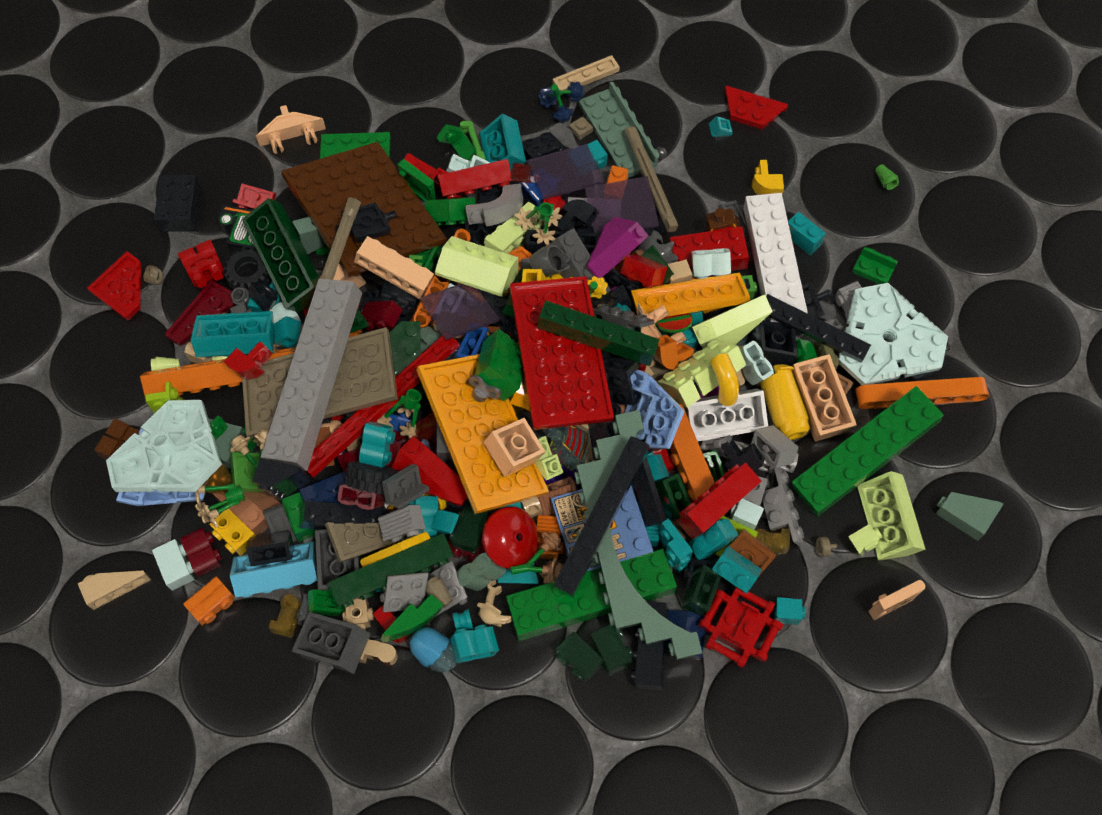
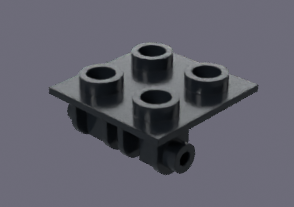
(542, 145)

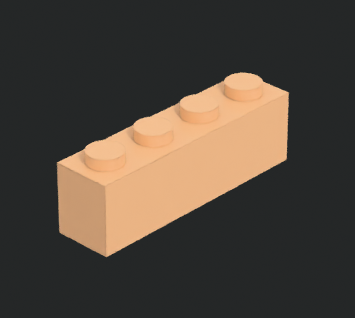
(393, 267)

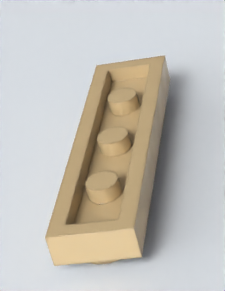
(588, 73)

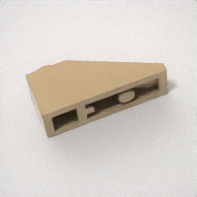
(105, 587)

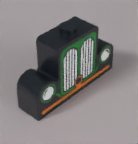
(232, 225)

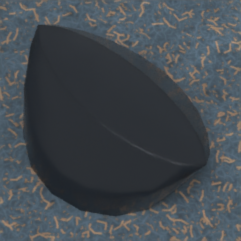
(263, 295)

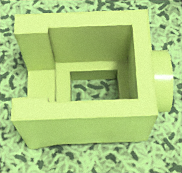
(866, 539)

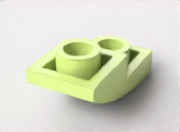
(548, 464)

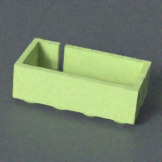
(681, 381)

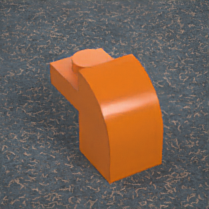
(670, 353)

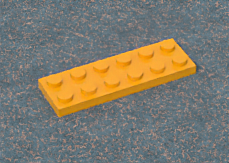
(693, 295)

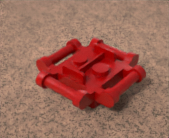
(740, 626)

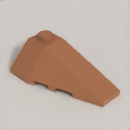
(252, 509)

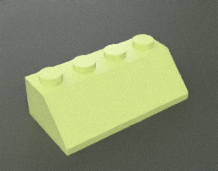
(477, 266)
(891, 511)

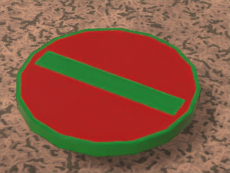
(675, 323)

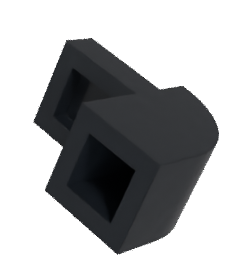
(575, 211)
(749, 455)

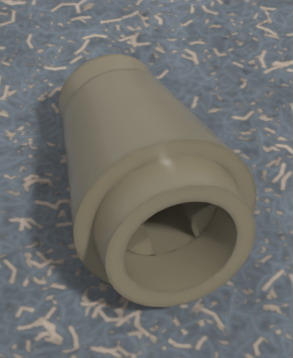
(439, 590)

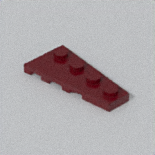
(210, 301)

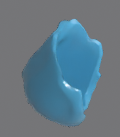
(428, 645)

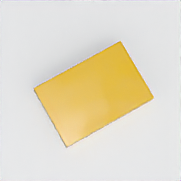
(394, 549)

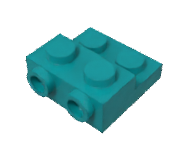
(677, 549)

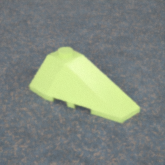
(734, 323)

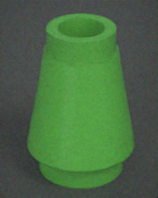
(887, 177)

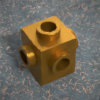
(219, 478)

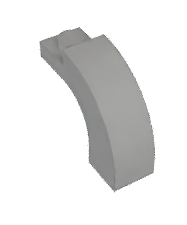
(498, 209)

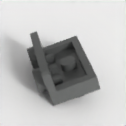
(404, 487)

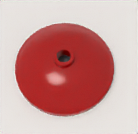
(501, 540)

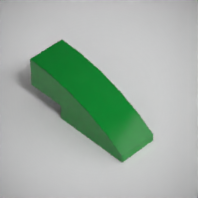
(413, 619)

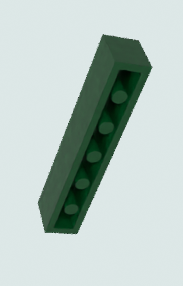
(597, 333)
(374, 576)

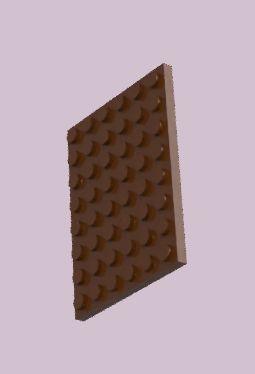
(369, 177)

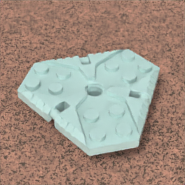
(912, 343)
(170, 453)

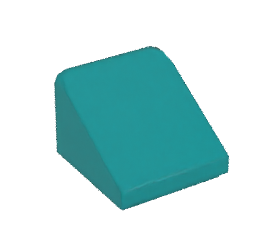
(720, 127)
(444, 522)

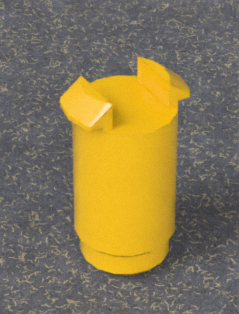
(785, 402)

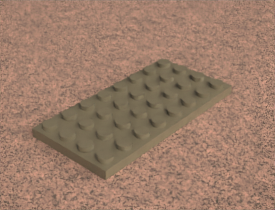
(362, 381)

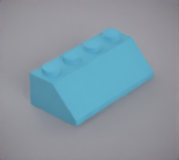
(277, 575)

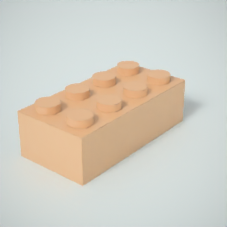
(823, 398)

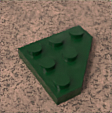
(405, 344)

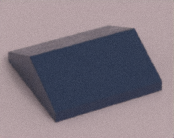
(689, 622)

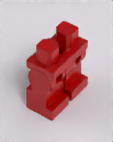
(203, 265)

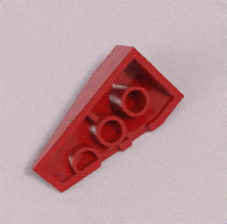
(433, 471)

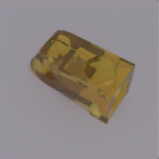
(775, 541)
(287, 619)

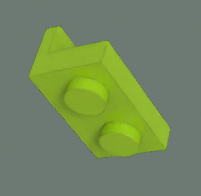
(157, 400)

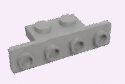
(780, 507)

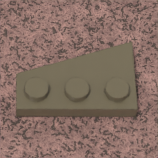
(355, 539)

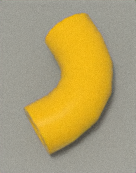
(726, 379)

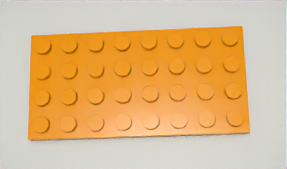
(466, 427)

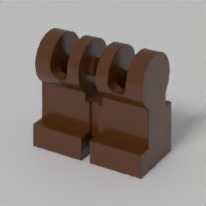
(117, 435)

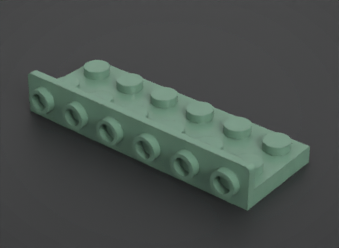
(609, 118)

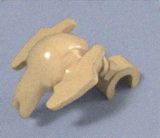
(489, 613)

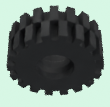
(367, 477)

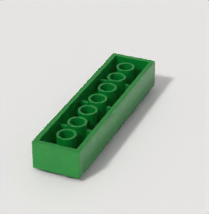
(867, 451)
(547, 609)

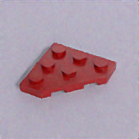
(120, 286)

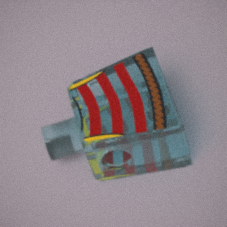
(569, 444)

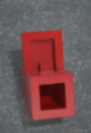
(249, 366)

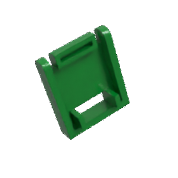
(419, 182)

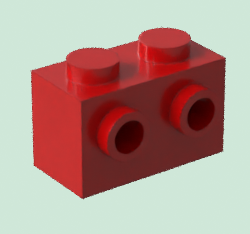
(643, 270)

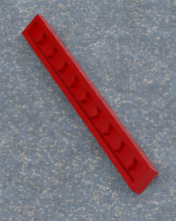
(354, 426)

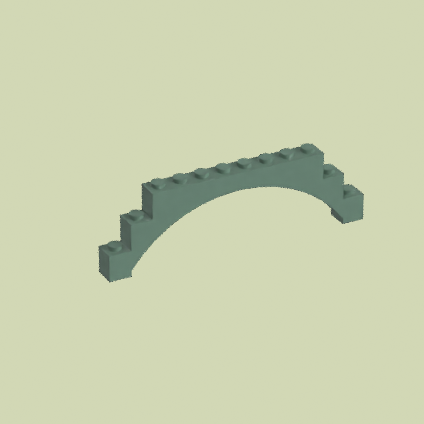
(625, 602)

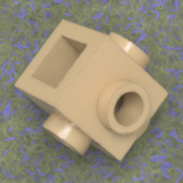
(359, 614)

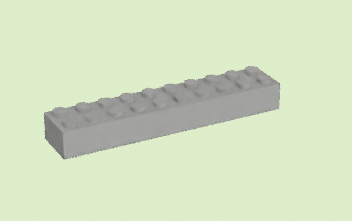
(312, 373)

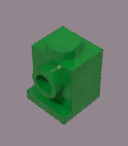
(805, 351)

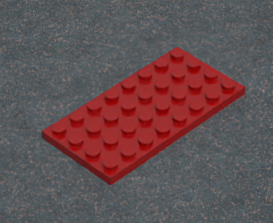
(561, 375)

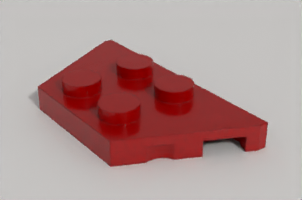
(752, 108)

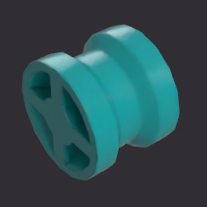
(462, 620)

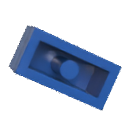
(473, 342)

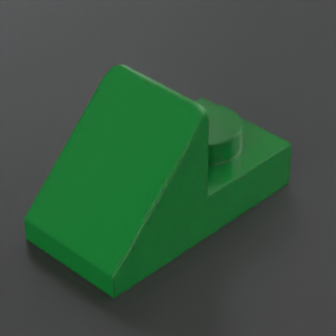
(322, 603)

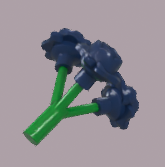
(549, 96)

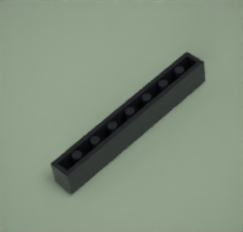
(601, 517)

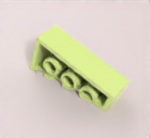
(509, 235)

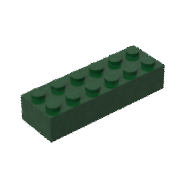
(282, 254)

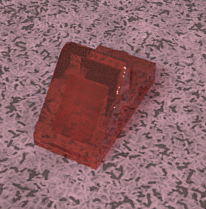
(428, 429)

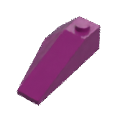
(616, 241)

